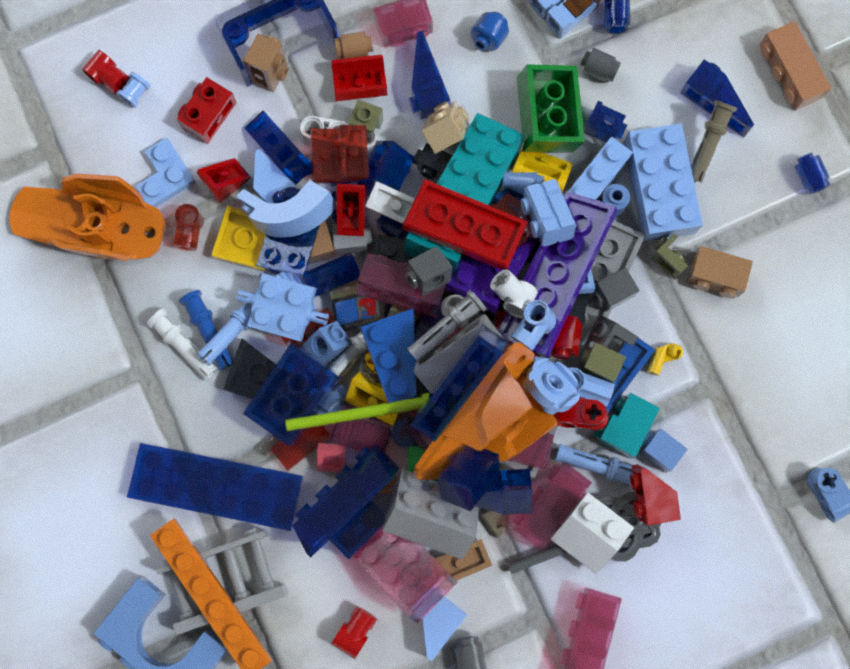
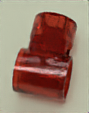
(184, 241)

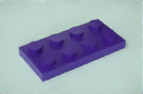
(477, 275)

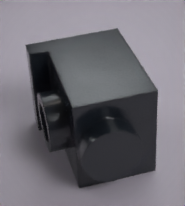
(431, 164)

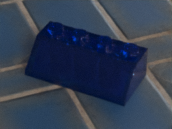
(344, 498)

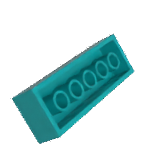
(475, 172)

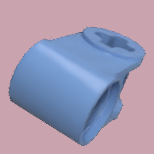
(833, 496)

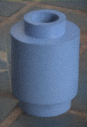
(620, 195)

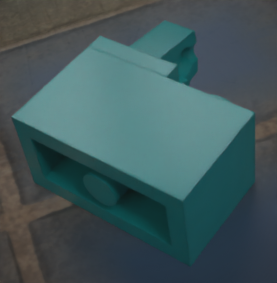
(629, 426)

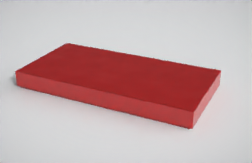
(465, 225)

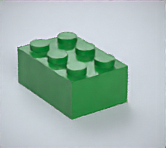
(550, 108)

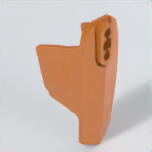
(89, 218)
(494, 418)

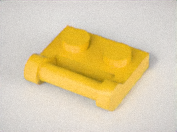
(545, 165)

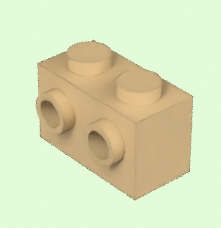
(445, 125)

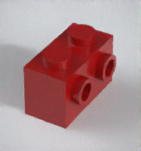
(206, 110)

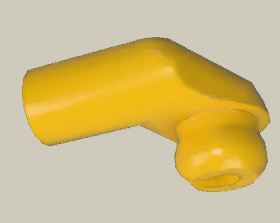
(662, 355)

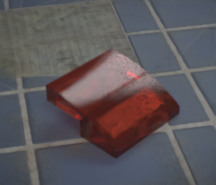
(339, 154)

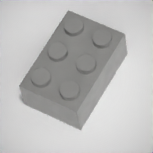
(422, 517)

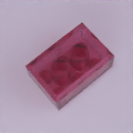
(405, 572)

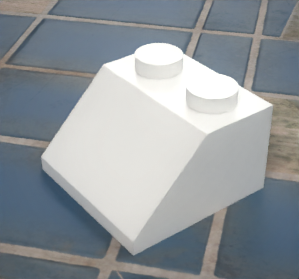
(592, 533)

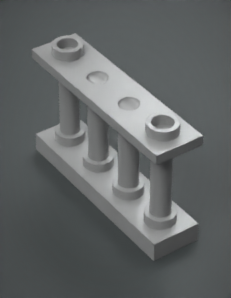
(243, 598)

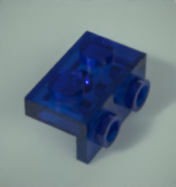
(332, 274)

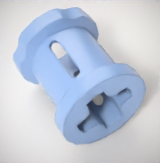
(133, 89)

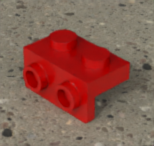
(359, 77)

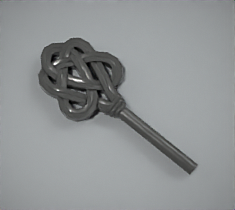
(633, 545)

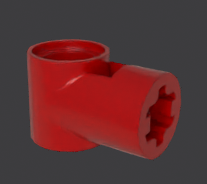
(103, 70)
(353, 634)

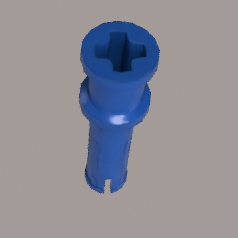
(201, 318)

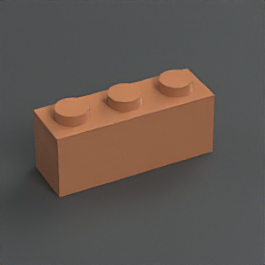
(794, 66)

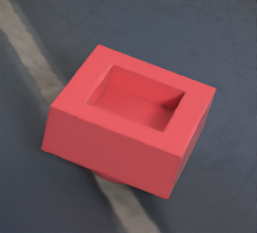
(331, 457)

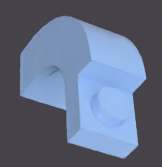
(292, 217)

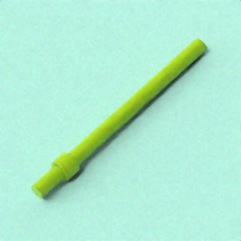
(355, 414)

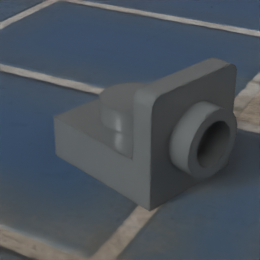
(608, 330)

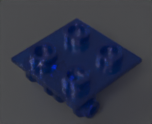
(287, 253)

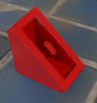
(223, 178)
(351, 209)

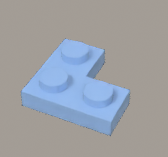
(171, 176)

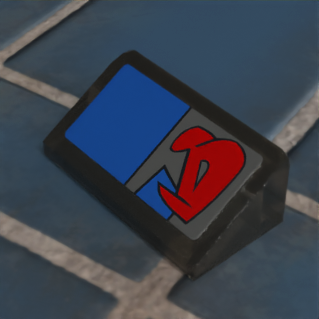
(357, 311)

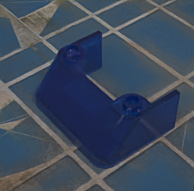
(239, 21)

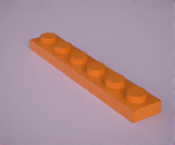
(210, 596)

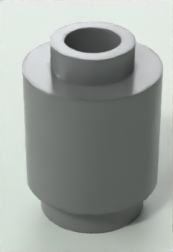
(600, 65)
(470, 653)

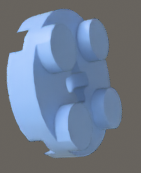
(539, 381)

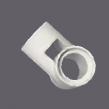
(513, 292)

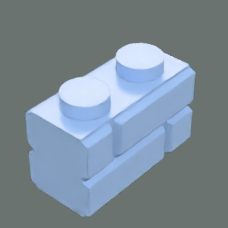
(548, 213)

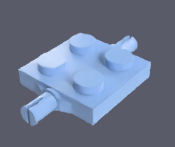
(282, 307)

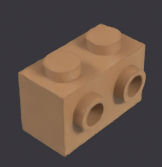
(266, 62)

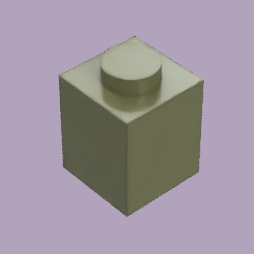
(602, 362)

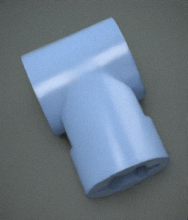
(540, 327)

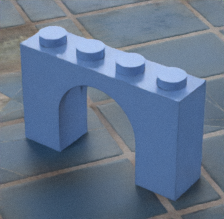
(124, 626)

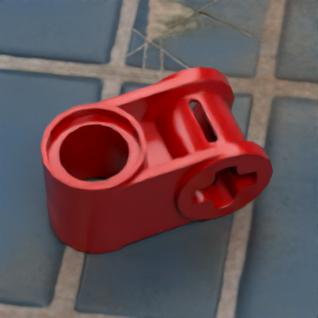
(579, 415)

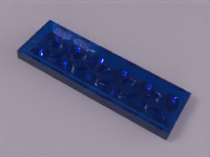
(215, 486)

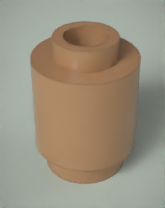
(353, 45)

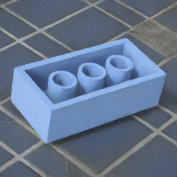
(663, 182)

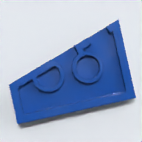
(388, 349)

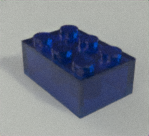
(291, 391)

